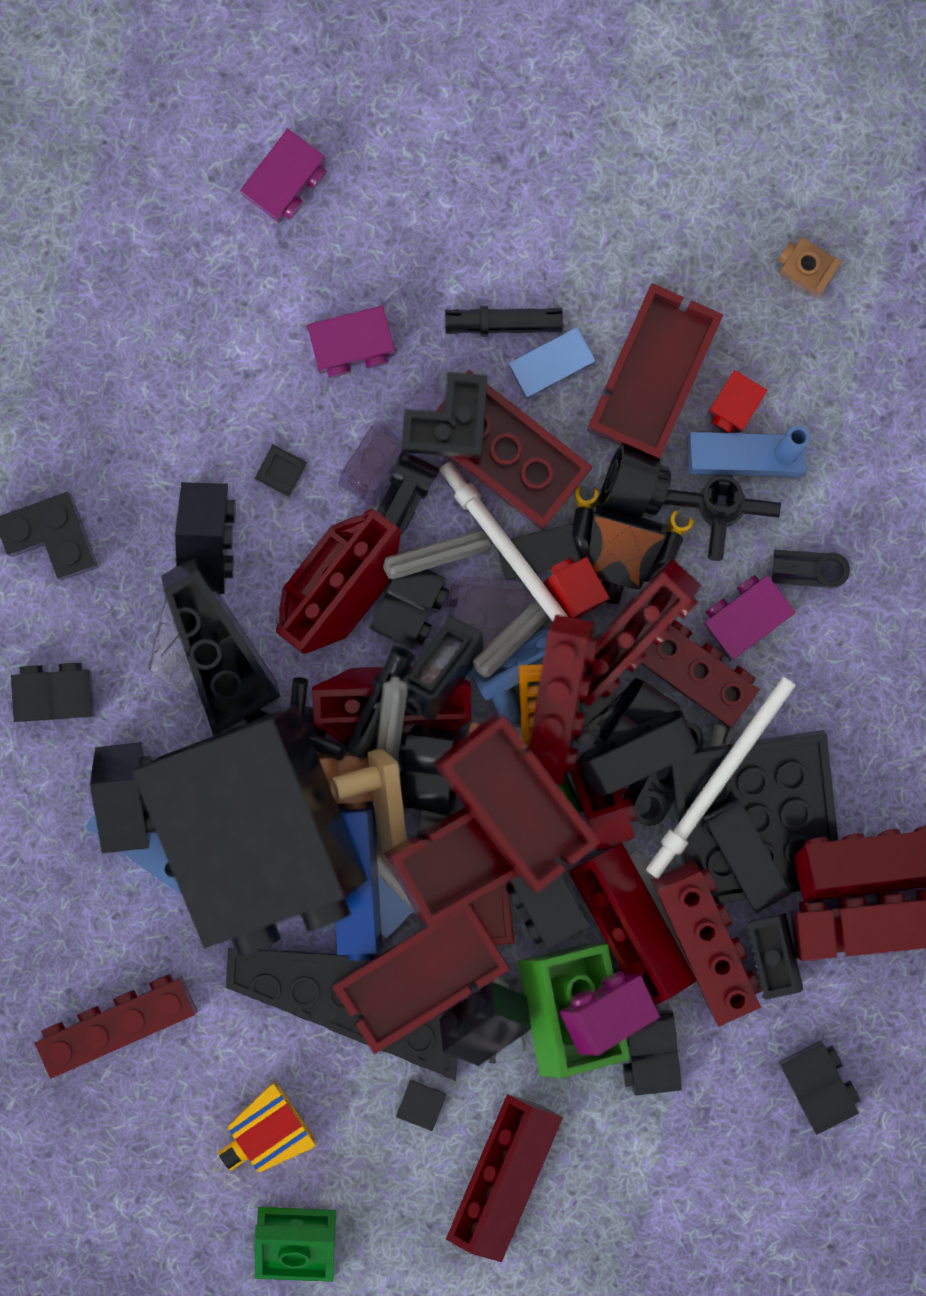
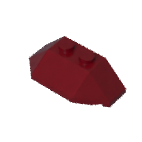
(337, 582)
(343, 698)

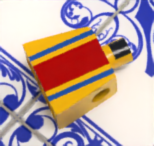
(267, 1132)

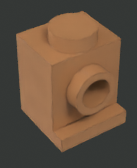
(814, 280)

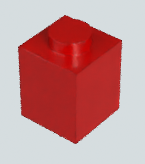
(736, 403)
(576, 587)

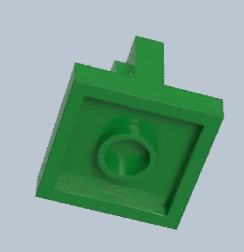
(295, 1244)

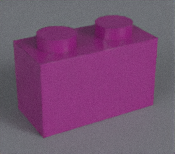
(284, 177)
(351, 341)
(748, 616)
(609, 1013)

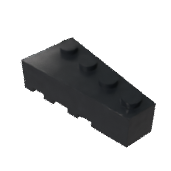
(222, 658)

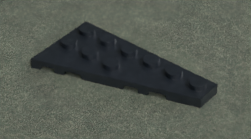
(303, 987)

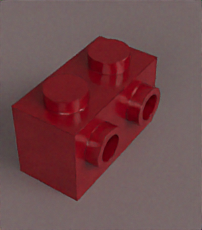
(606, 815)

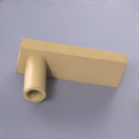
(384, 782)

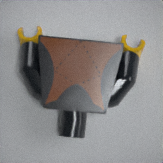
(622, 547)

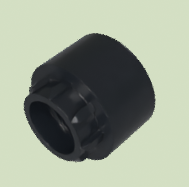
(634, 484)

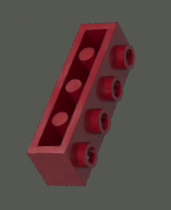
(638, 625)
(701, 674)
(560, 693)
(862, 864)
(632, 922)
(706, 942)
(116, 1027)
(505, 1180)

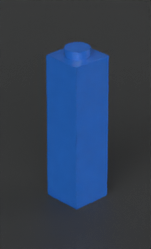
(360, 932)

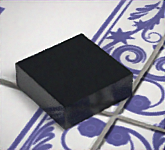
(280, 470)
(421, 1105)

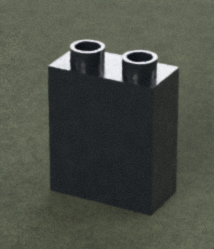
(252, 832)

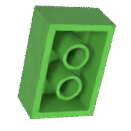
(549, 985)

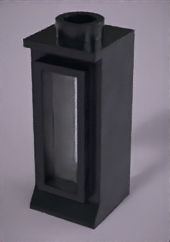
(442, 668)

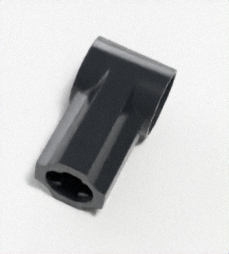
(407, 488)
(804, 568)

